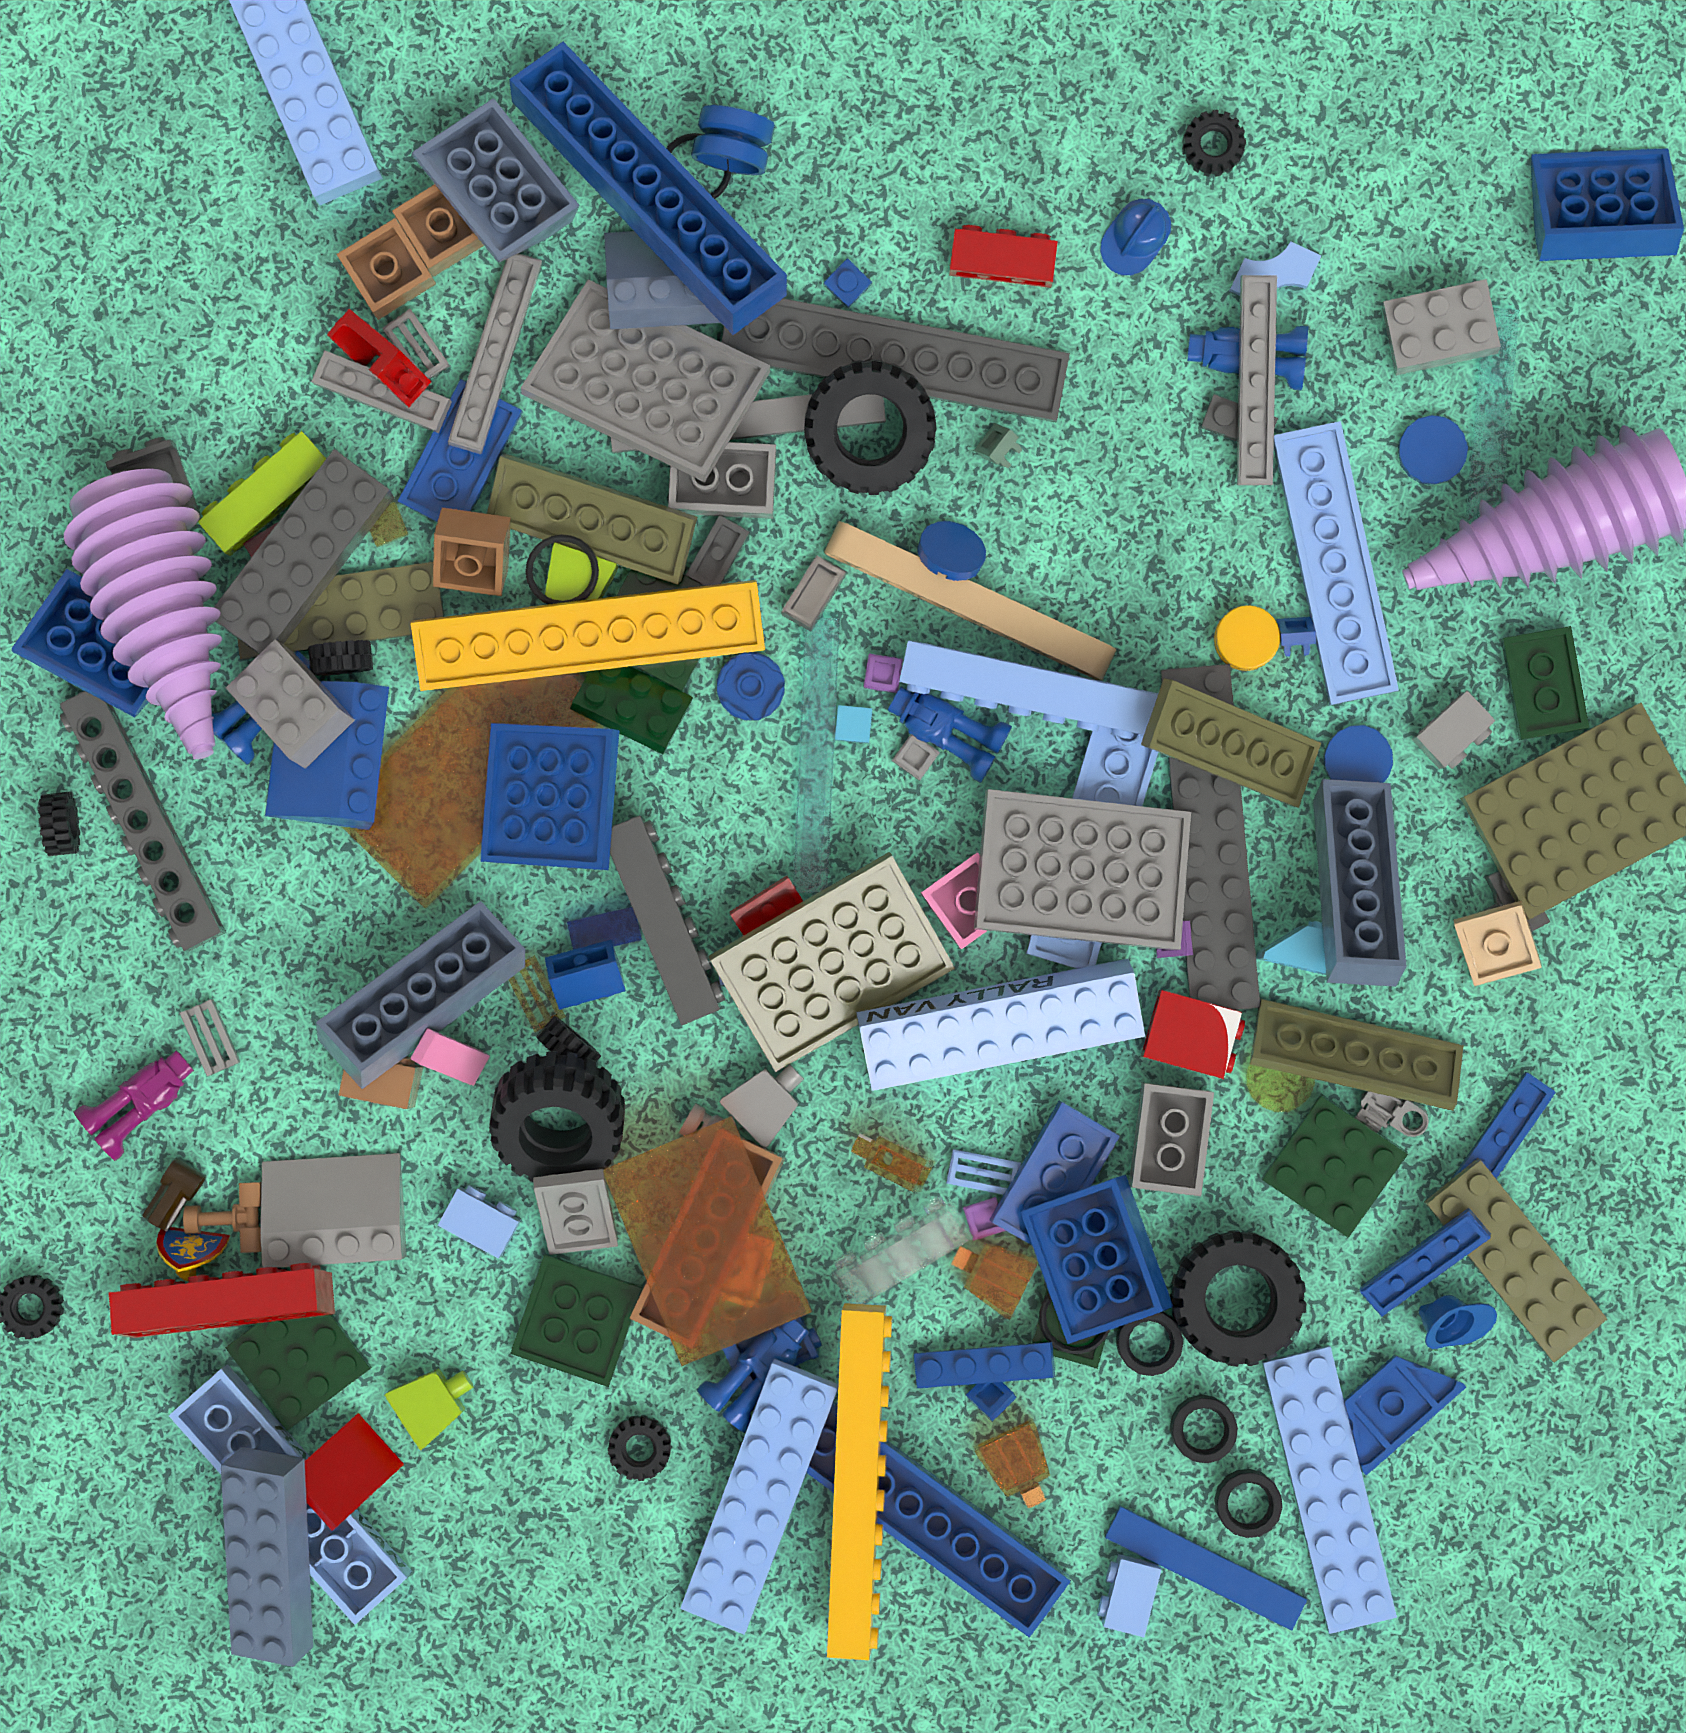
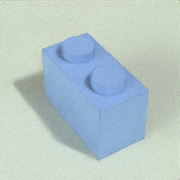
(480, 1221)
(1130, 1595)

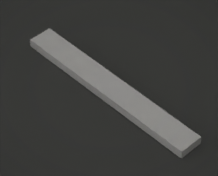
(788, 416)

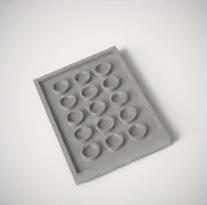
(646, 386)
(1082, 870)

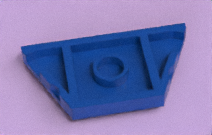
(1394, 1407)

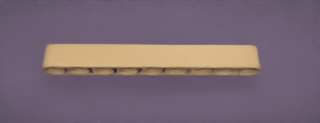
(970, 602)

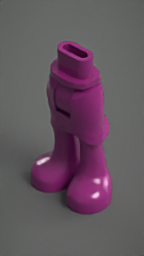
(149, 1090)

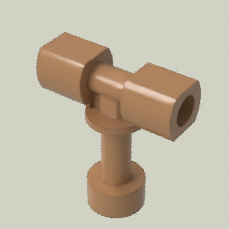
(242, 1217)

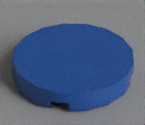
(1432, 450)
(951, 550)
(754, 696)
(1358, 755)

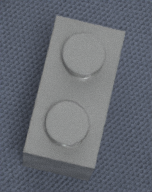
(1454, 731)

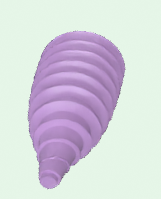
(1570, 517)
(147, 590)

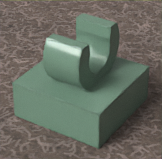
(997, 444)

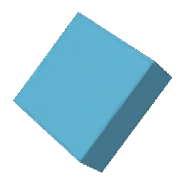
(853, 724)

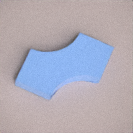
(1292, 267)

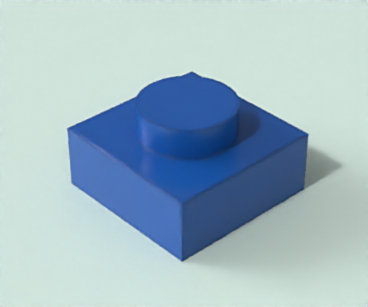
(847, 283)
(991, 1398)

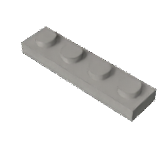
(360, 385)

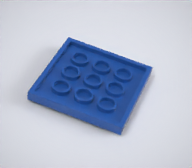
(550, 796)

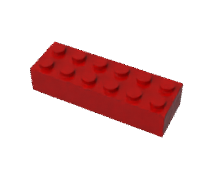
(222, 1302)

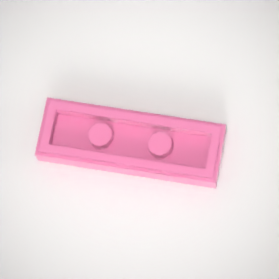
(450, 1057)

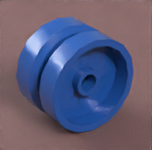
(733, 136)

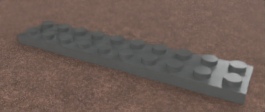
(945, 362)
(1217, 869)

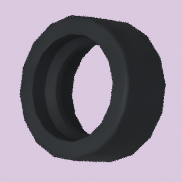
(1156, 1367)
(1203, 1455)
(1253, 1529)

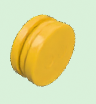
(1247, 638)

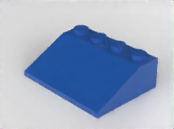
(1605, 205)
(70, 645)
(344, 778)
(1096, 1259)

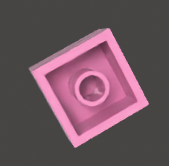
(955, 901)

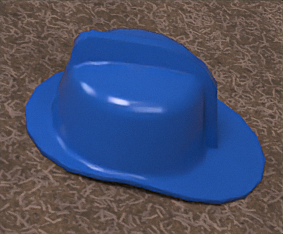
(1135, 237)
(1454, 1322)

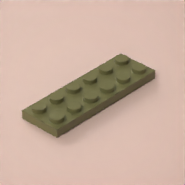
(610, 521)
(366, 607)
(1230, 743)
(1357, 1054)
(1520, 1262)

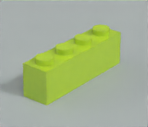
(263, 494)

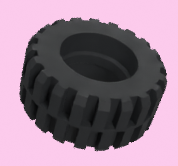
(870, 379)
(561, 1083)
(1285, 1298)

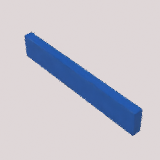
(1205, 1567)

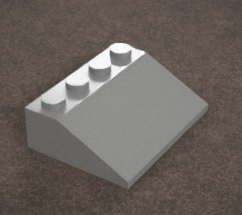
(332, 1210)

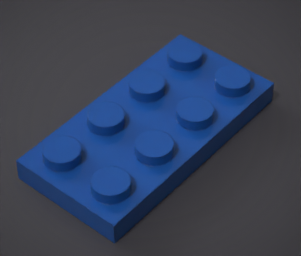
(453, 475)
(1059, 1163)

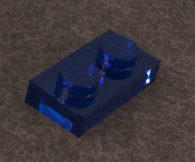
(615, 925)

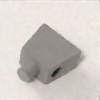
(764, 1103)

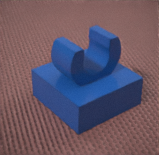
(1296, 632)

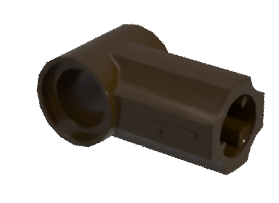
(178, 1186)

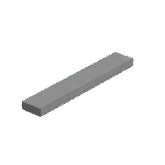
(495, 353)
(1256, 379)

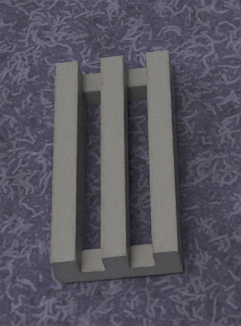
(432, 371)
(198, 1045)

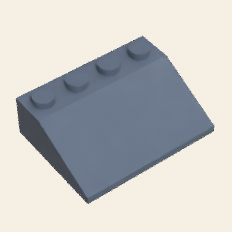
(497, 182)
(645, 289)

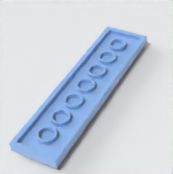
(1335, 563)
(1111, 772)
(1329, 1489)
(759, 1496)

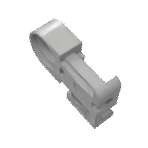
(1381, 1110)

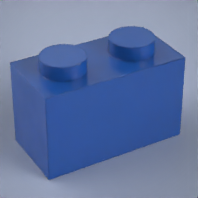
(585, 974)

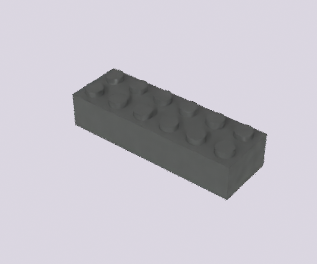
(302, 553)
(662, 920)

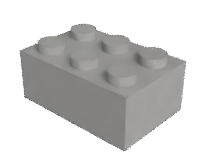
(1441, 327)
(736, 487)
(290, 703)
(1171, 1139)

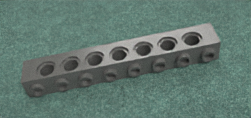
(205, 924)

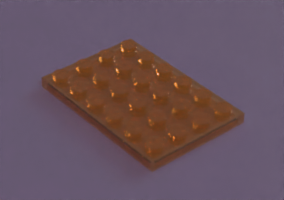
(707, 1241)

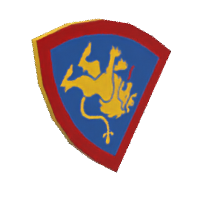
(189, 1251)

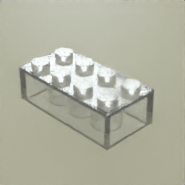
(902, 1252)

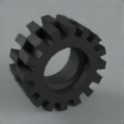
(1214, 122)
(340, 657)
(59, 823)
(562, 1038)
(51, 1306)
(639, 1469)

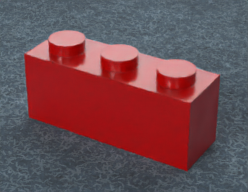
(1003, 256)

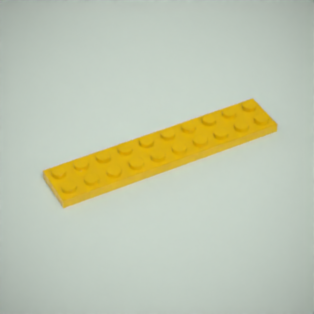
(588, 635)

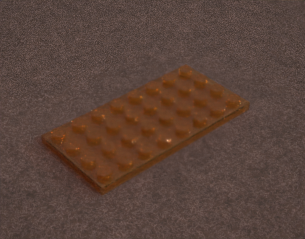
(437, 778)

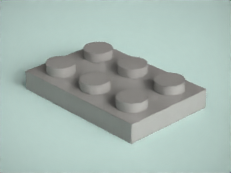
(575, 1211)

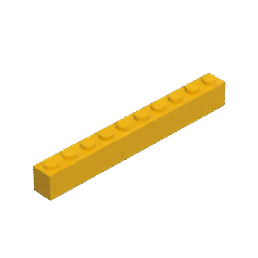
(857, 1481)

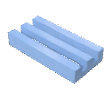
(981, 1172)

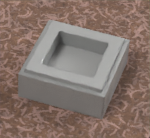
(915, 757)

